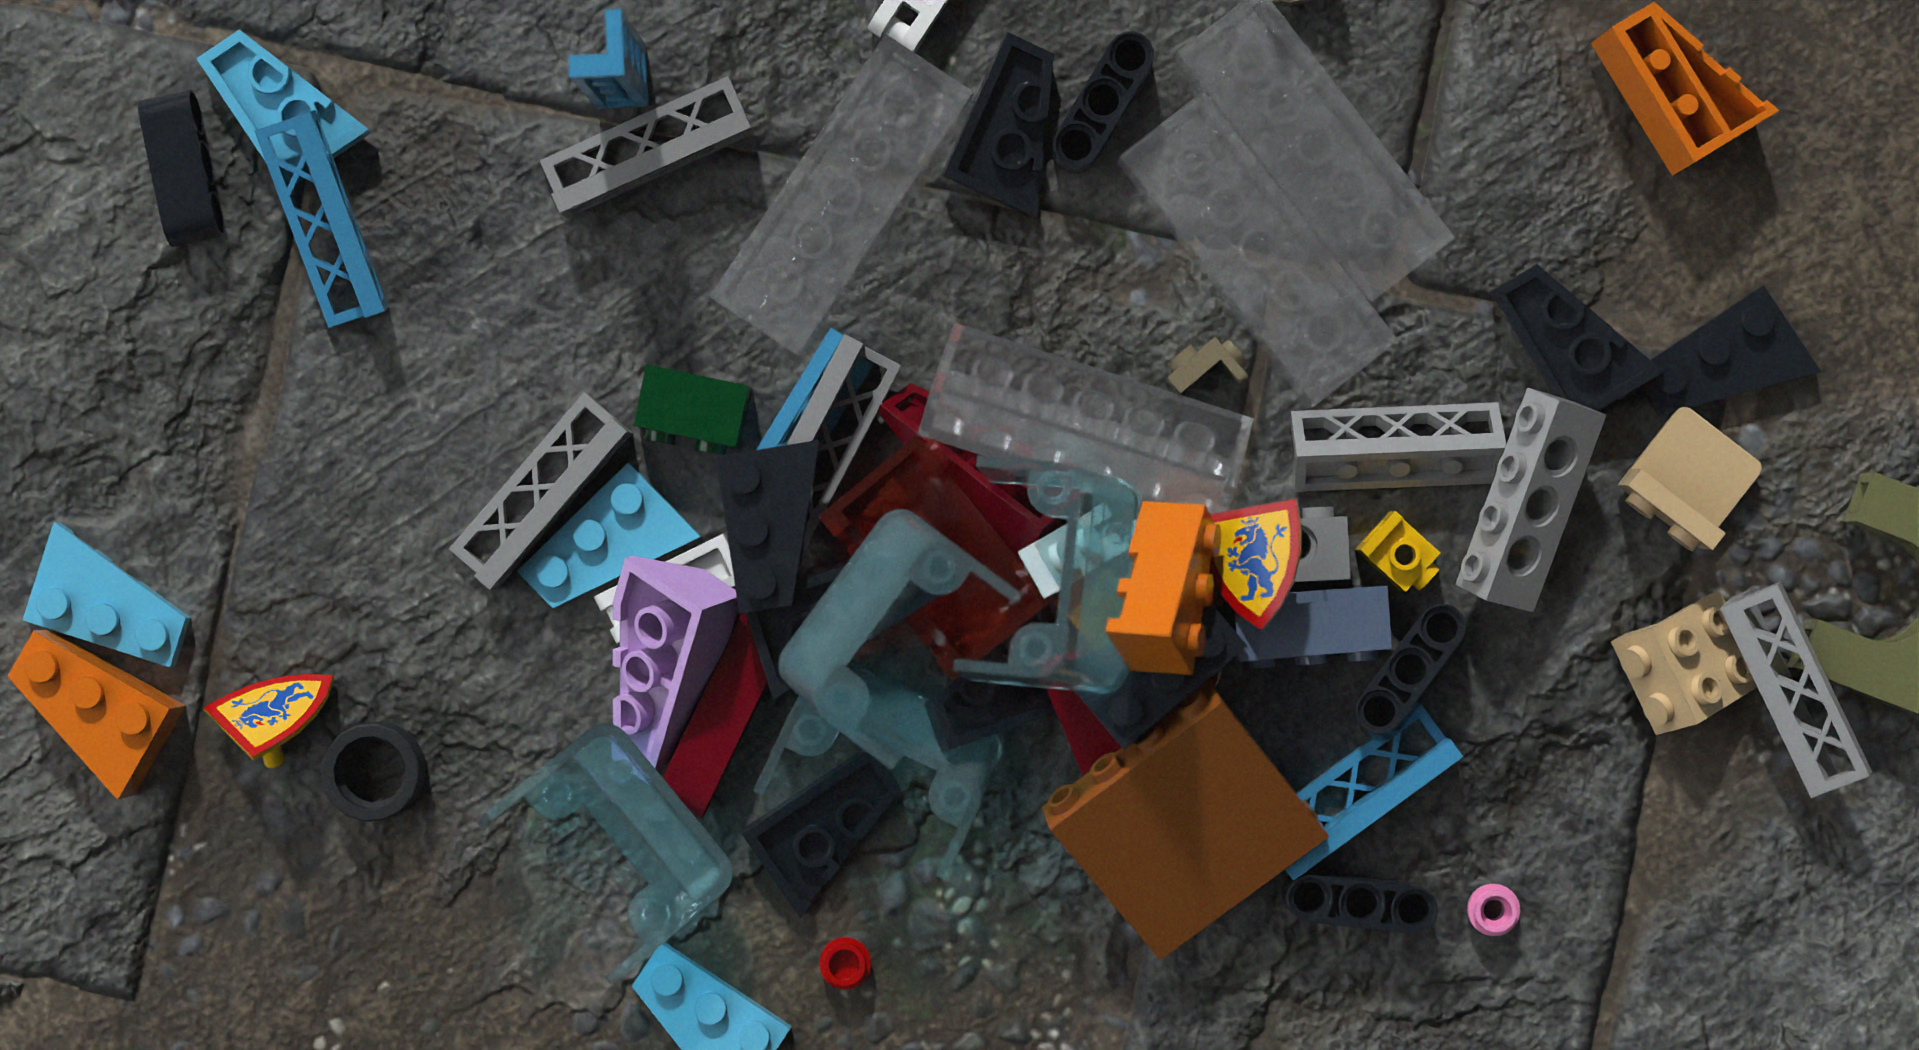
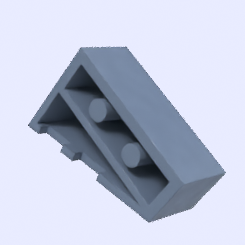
(1317, 625)

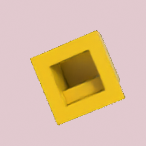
(1380, 547)

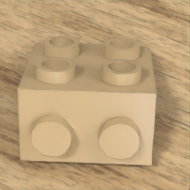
(1690, 479)
(1685, 665)

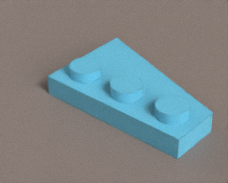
(267, 91)
(616, 523)
(98, 602)
(702, 1008)

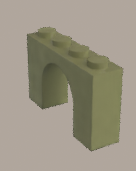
(1874, 668)

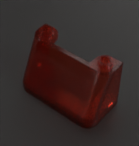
(974, 615)

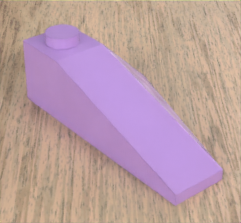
(670, 642)

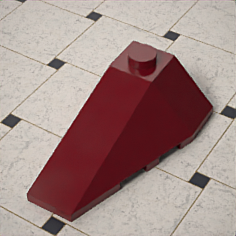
(1001, 504)

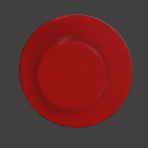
(845, 963)

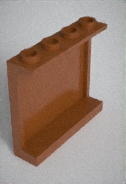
(1183, 822)

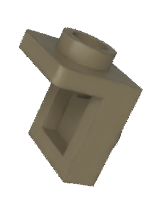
(1191, 364)

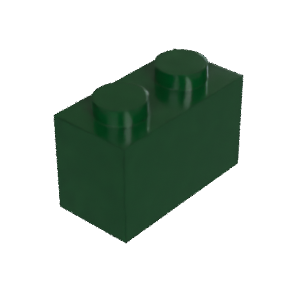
(693, 408)

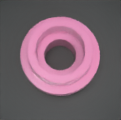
(1507, 918)

